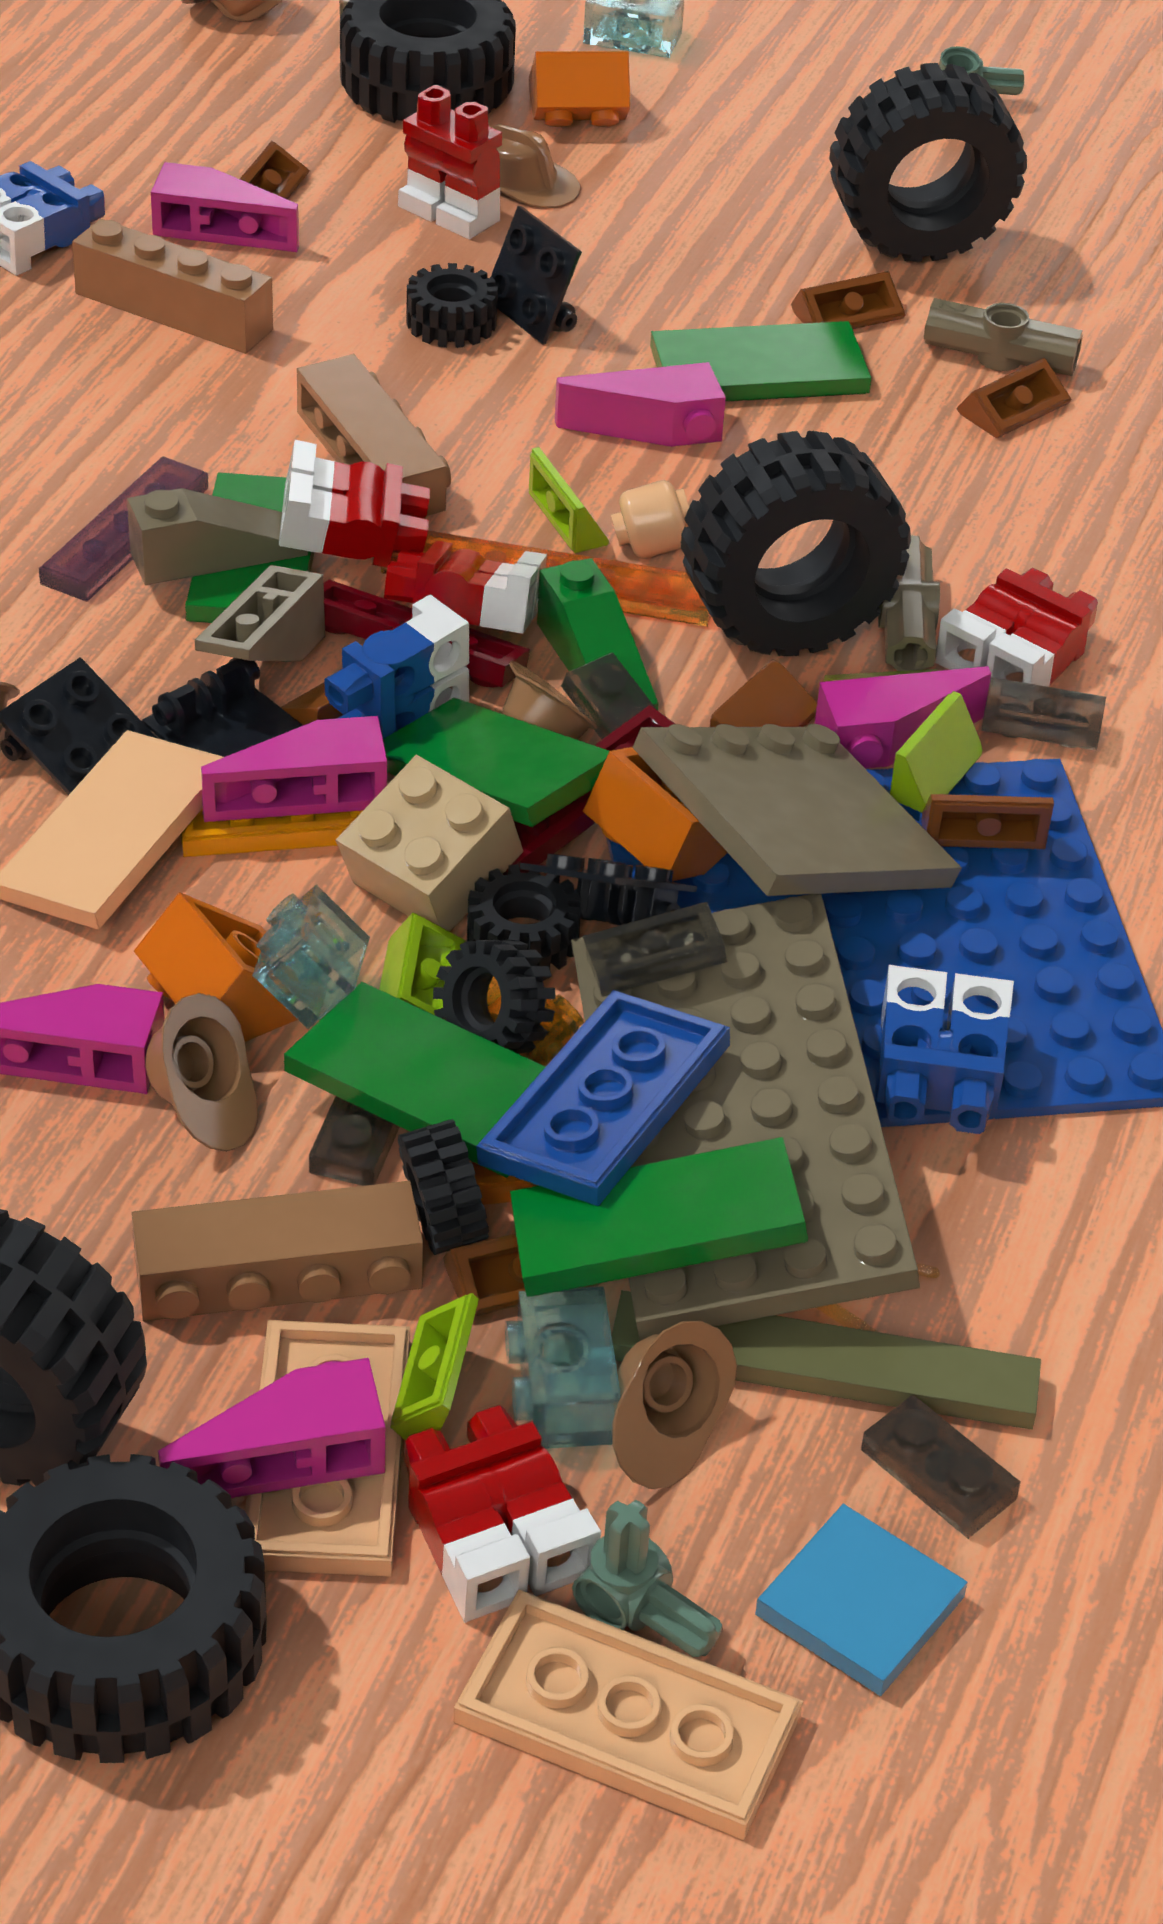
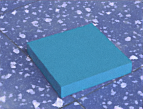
(861, 1599)

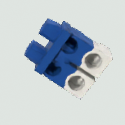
(42, 211)
(404, 669)
(940, 1068)

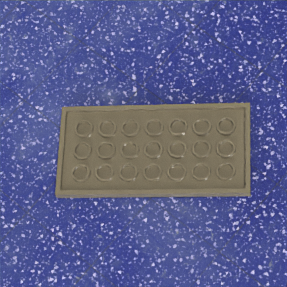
(786, 1075)

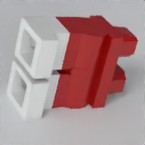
(452, 164)
(351, 508)
(474, 588)
(1019, 628)
(496, 1512)

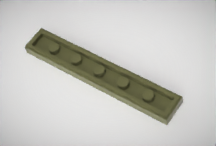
(871, 1366)

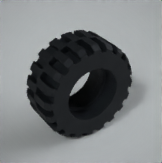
(409, 45)
(900, 118)
(765, 497)
(64, 1353)
(144, 1685)

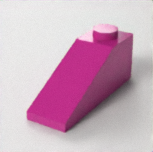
(221, 209)
(645, 405)
(884, 711)
(300, 772)
(82, 1036)
(291, 1434)

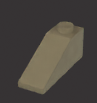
(199, 534)
(270, 620)

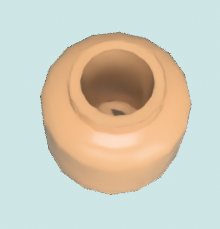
(651, 518)

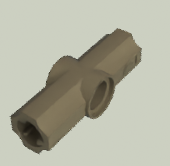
(1002, 336)
(912, 613)

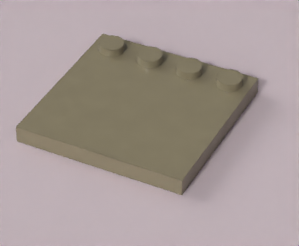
(795, 809)

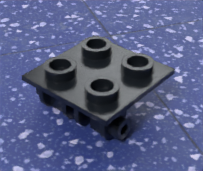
(534, 276)
(220, 712)
(67, 724)
(611, 891)

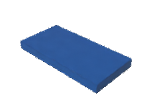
(604, 1097)

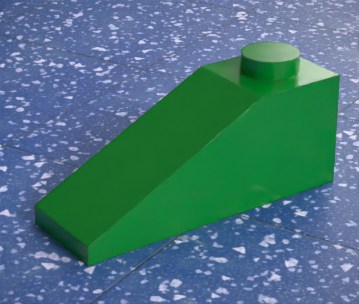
(586, 620)

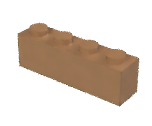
(173, 285)
(365, 425)
(277, 1250)

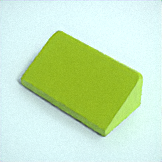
(562, 505)
(936, 754)
(414, 960)
(434, 1367)

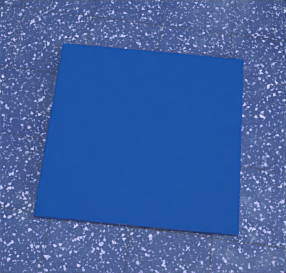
(1037, 917)

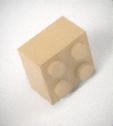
(428, 843)

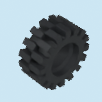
(451, 305)
(526, 897)
(520, 988)
(443, 1186)

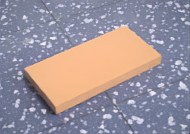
(108, 831)
(346, 1522)
(629, 1713)

